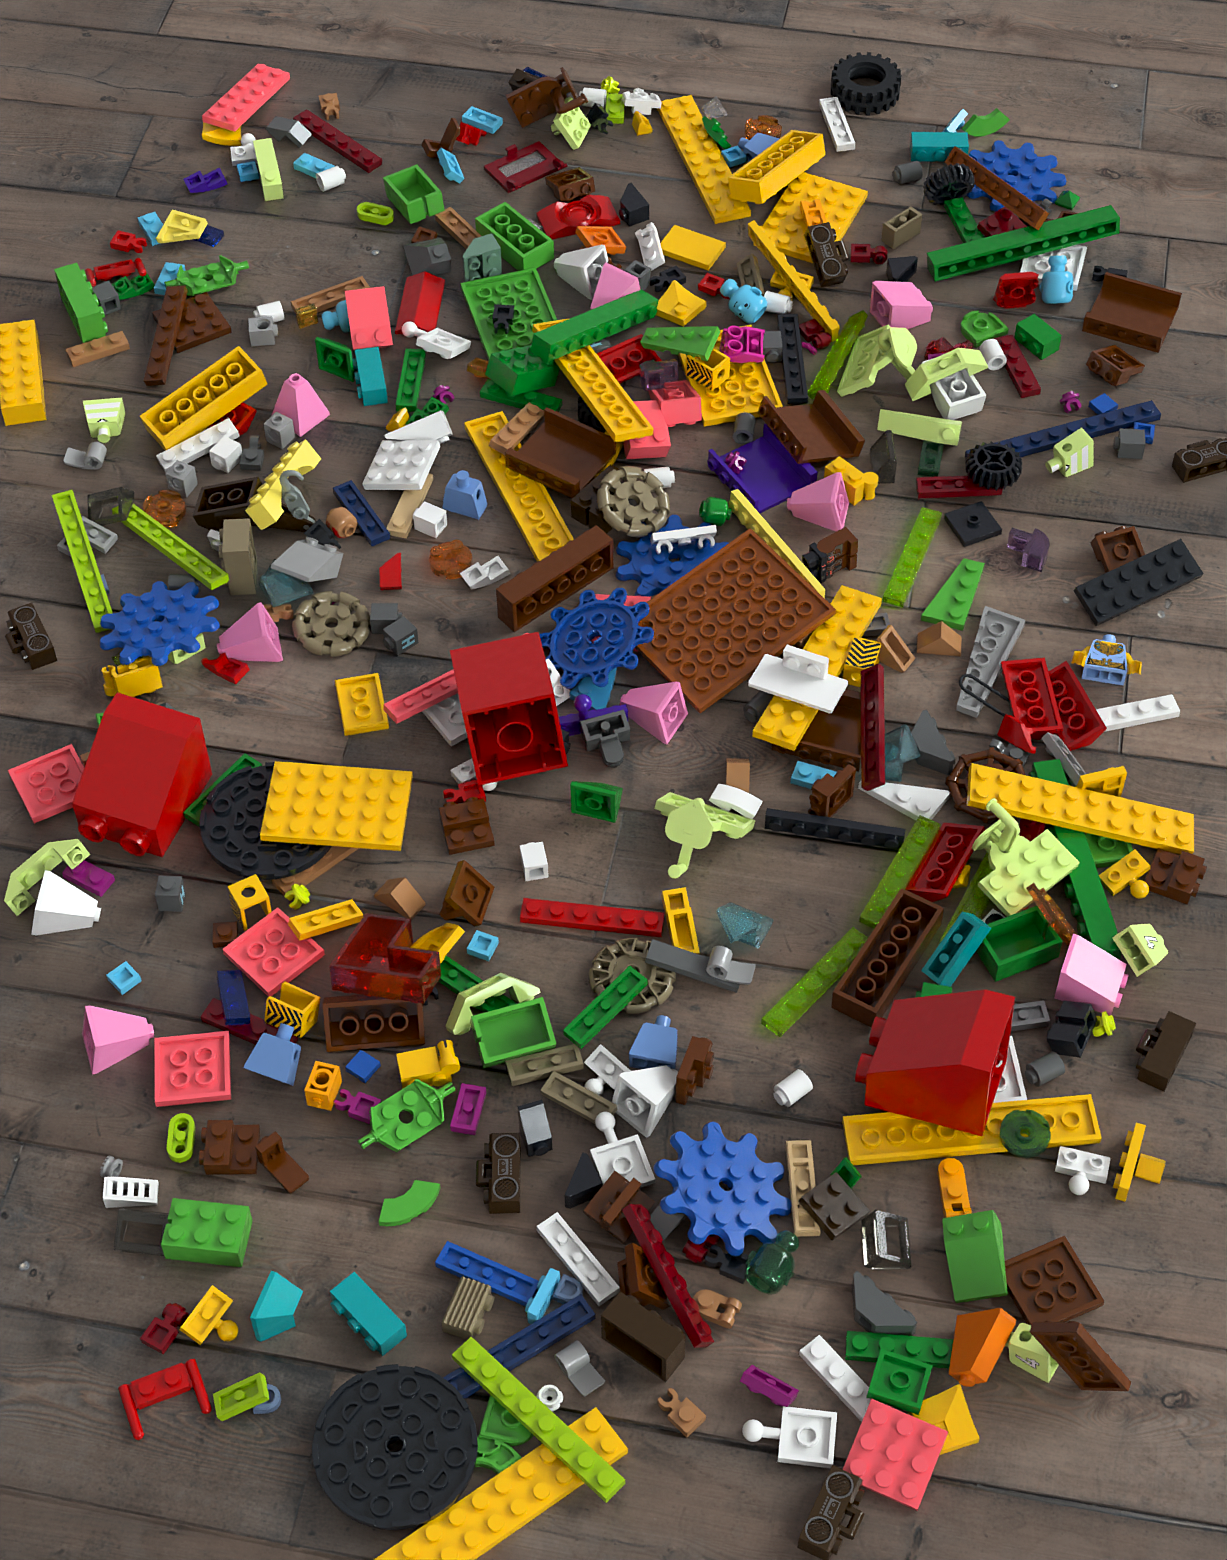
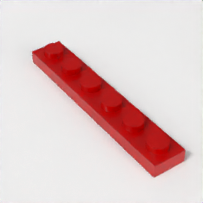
(592, 917)

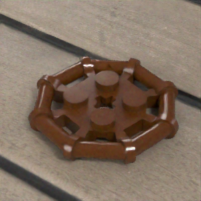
(954, 782)

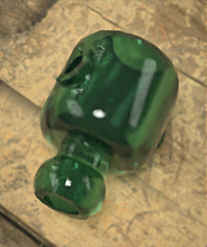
(772, 1263)

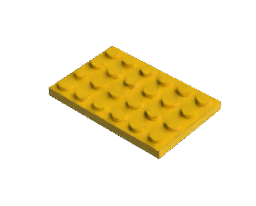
(786, 221)
(738, 393)
(337, 806)

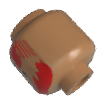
(341, 522)

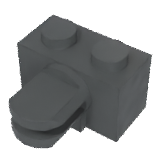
(606, 734)

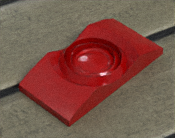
(563, 218)

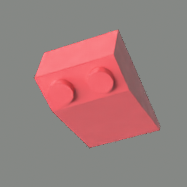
(368, 318)
(678, 403)
(654, 445)

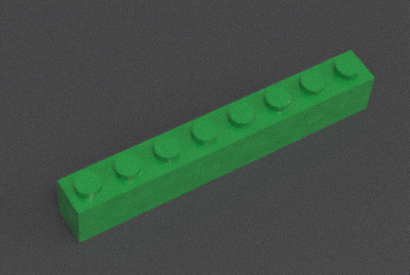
(594, 325)

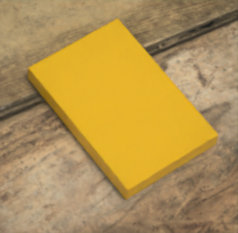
(692, 247)
(361, 704)

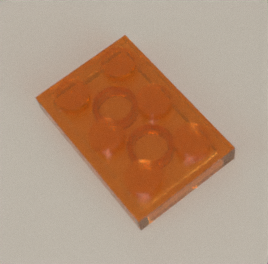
(1052, 913)

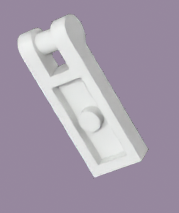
(650, 246)

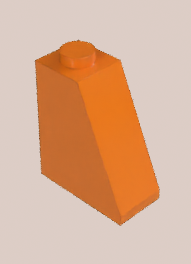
(978, 1344)

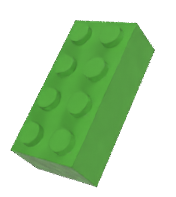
(519, 240)
(81, 303)

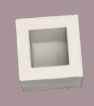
(225, 454)
(430, 519)
(534, 861)

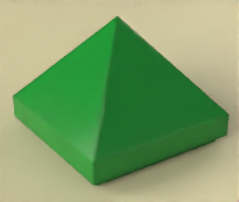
(1067, 200)
(847, 1172)

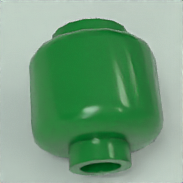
(714, 511)

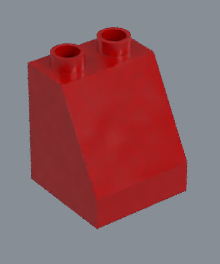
(508, 708)
(141, 776)
(939, 1058)

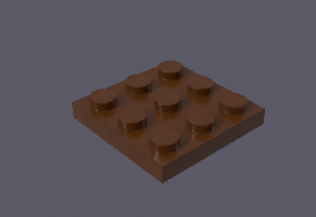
(199, 323)
(1051, 1284)

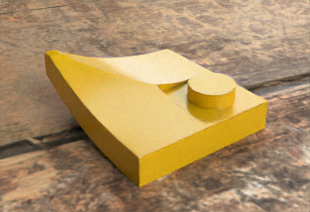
(220, 135)
(679, 305)
(1107, 781)
(440, 939)
(950, 1412)

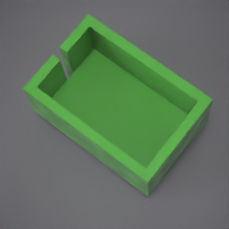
(413, 194)
(512, 1032)
(207, 1232)

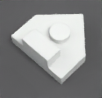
(641, 101)

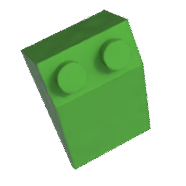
(975, 1256)

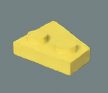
(181, 227)

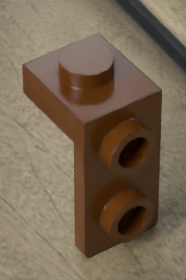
(452, 132)
(279, 1163)

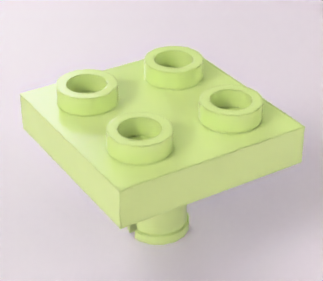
(572, 126)

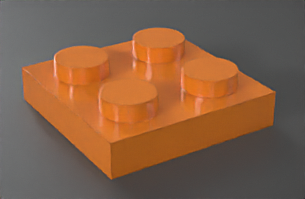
(596, 236)

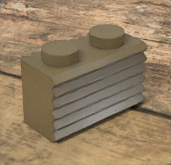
(901, 227)
(467, 1309)

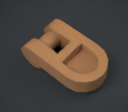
(709, 1304)

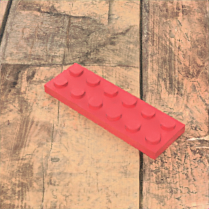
(246, 97)

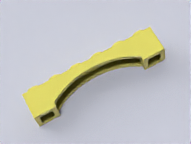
(266, 505)

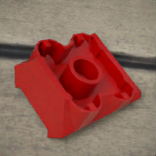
(1016, 290)

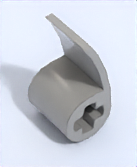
(91, 459)
(724, 968)
(576, 1366)

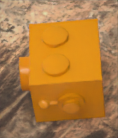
(323, 1085)

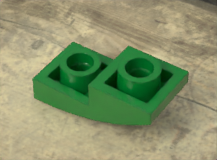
(713, 129)
(133, 287)
(430, 408)

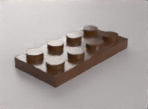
(1080, 1356)

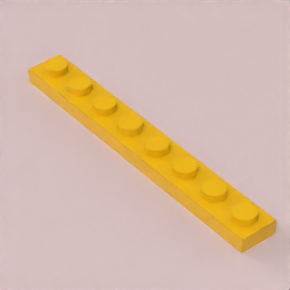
(792, 280)

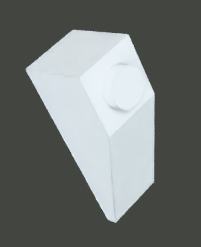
(428, 428)

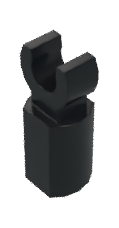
(1099, 272)

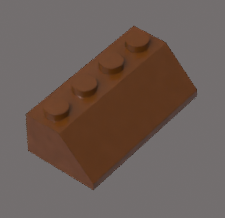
(371, 1022)

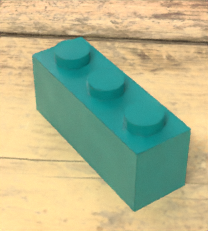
(936, 145)
(370, 376)
(956, 949)
(367, 1314)

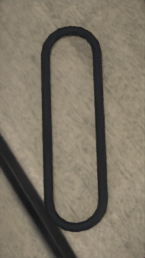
(978, 698)

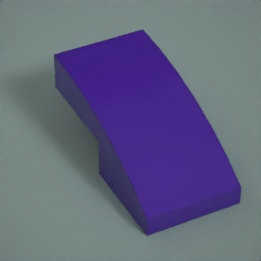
(201, 183)

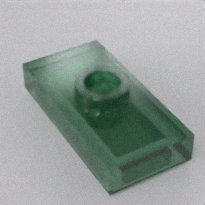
(930, 459)

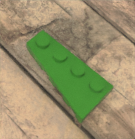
(684, 340)
(956, 596)

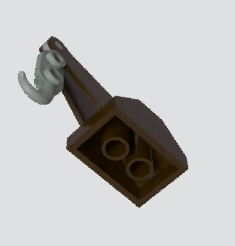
(232, 498)

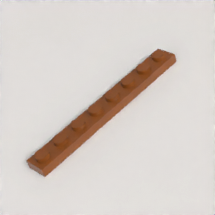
(1000, 190)

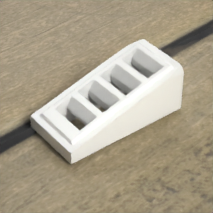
(129, 1200)

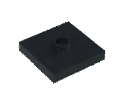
(972, 523)

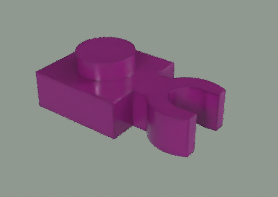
(358, 1106)

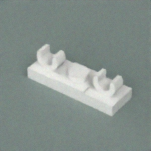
(684, 537)

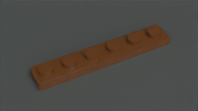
(165, 335)

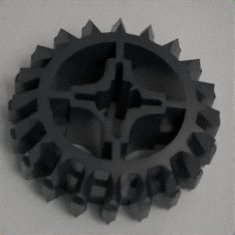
(948, 183)
(993, 465)

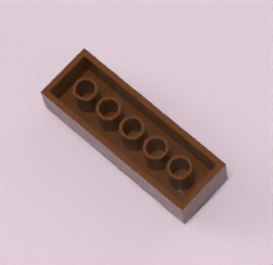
(554, 578)
(887, 957)

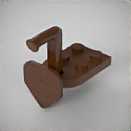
(544, 98)

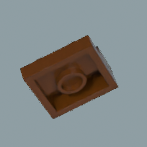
(571, 184)
(1114, 364)
(1117, 547)
(832, 793)
(466, 825)
(1175, 875)
(694, 1068)
(229, 1148)

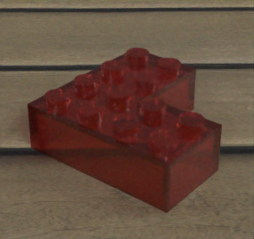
(382, 964)

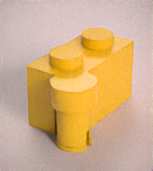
(856, 483)
(132, 679)
(428, 1065)

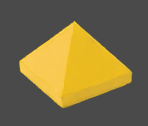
(963, 878)

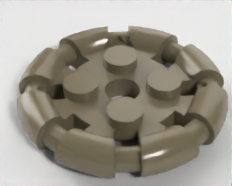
(635, 490)
(328, 613)
(627, 947)

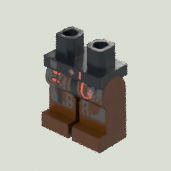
(832, 554)

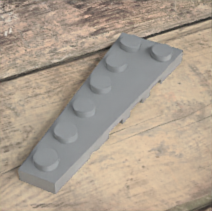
(993, 644)

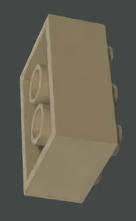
(238, 556)

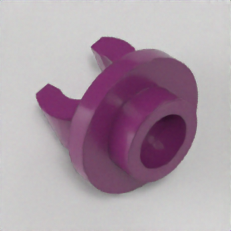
(443, 392)
(1070, 398)
(734, 460)

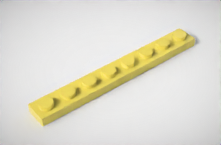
(752, 519)

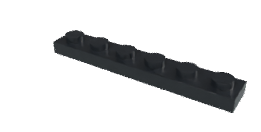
(792, 359)
(834, 828)

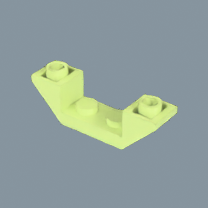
(941, 367)
(33, 870)
(460, 1016)

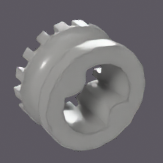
(111, 1167)

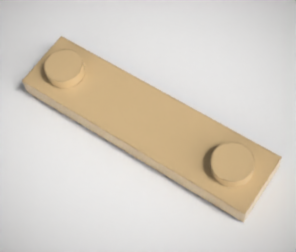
(402, 518)
(801, 1180)

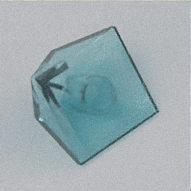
(282, 588)
(899, 750)
(744, 924)

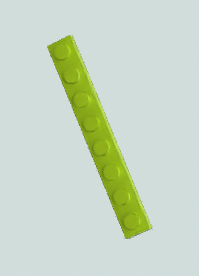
(174, 548)
(82, 557)
(539, 1419)

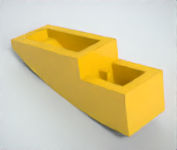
(680, 919)

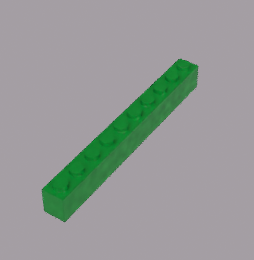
(1023, 243)
(1083, 883)

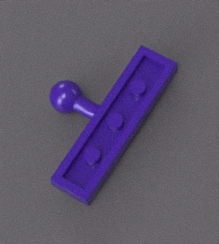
(583, 703)

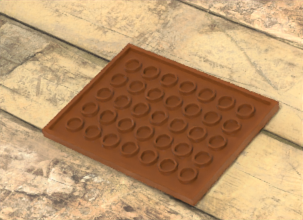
(727, 616)

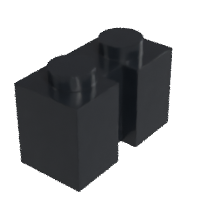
(1072, 1028)

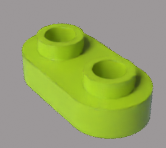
(375, 213)
(181, 1139)

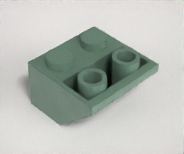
(482, 259)

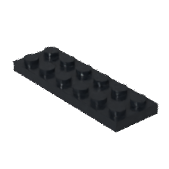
(1138, 582)

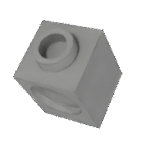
(262, 331)
(279, 430)
(181, 478)

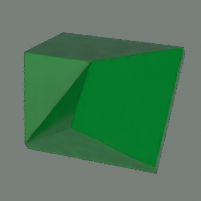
(334, 358)
(595, 800)

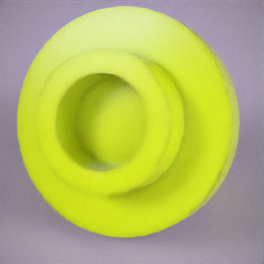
(610, 85)
(300, 894)
(1104, 1024)

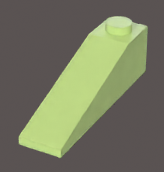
(268, 169)
(920, 426)

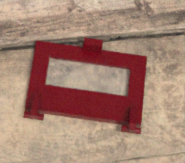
(523, 166)

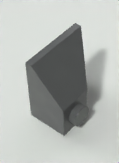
(428, 256)

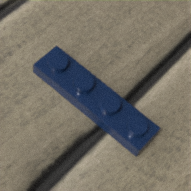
(367, 520)

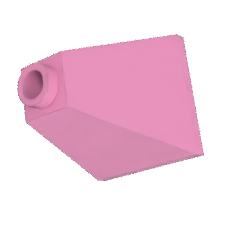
(613, 285)
(301, 404)
(821, 502)
(252, 638)
(657, 709)
(113, 1036)

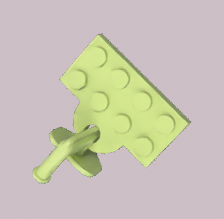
(873, 353)
(693, 823)
(1019, 862)

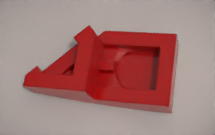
(470, 134)
(391, 574)
(228, 669)
(1016, 733)

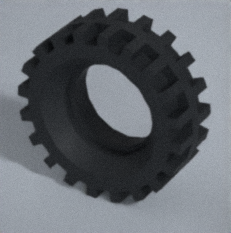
(866, 98)

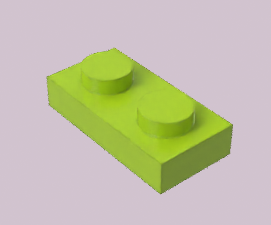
(615, 108)
(241, 1396)

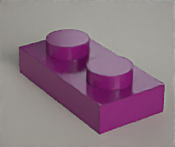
(89, 877)
(468, 1109)
(762, 1382)

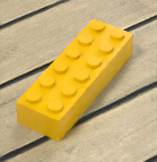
(776, 166)
(21, 374)
(204, 399)

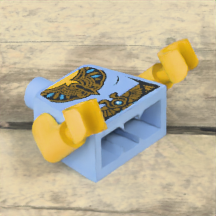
(1106, 661)

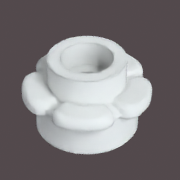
(550, 1391)

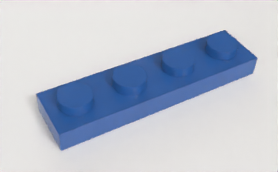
(502, 1279)

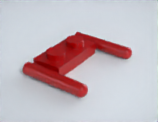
(121, 268)
(160, 1387)

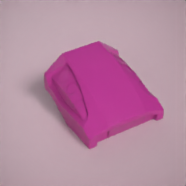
(742, 344)

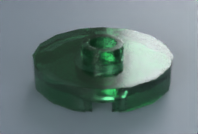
(1029, 1123)

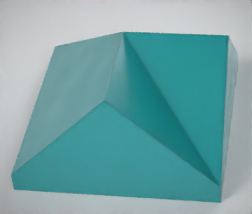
(275, 1307)

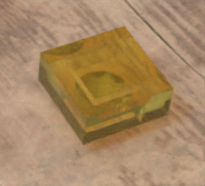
(306, 316)

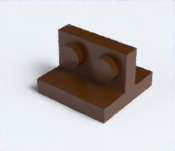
(467, 895)
(611, 1199)
(639, 1278)

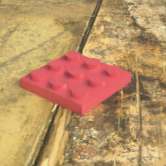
(48, 782)
(272, 953)
(192, 1068)
(895, 1454)

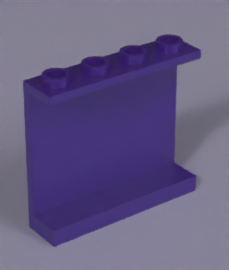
(767, 475)

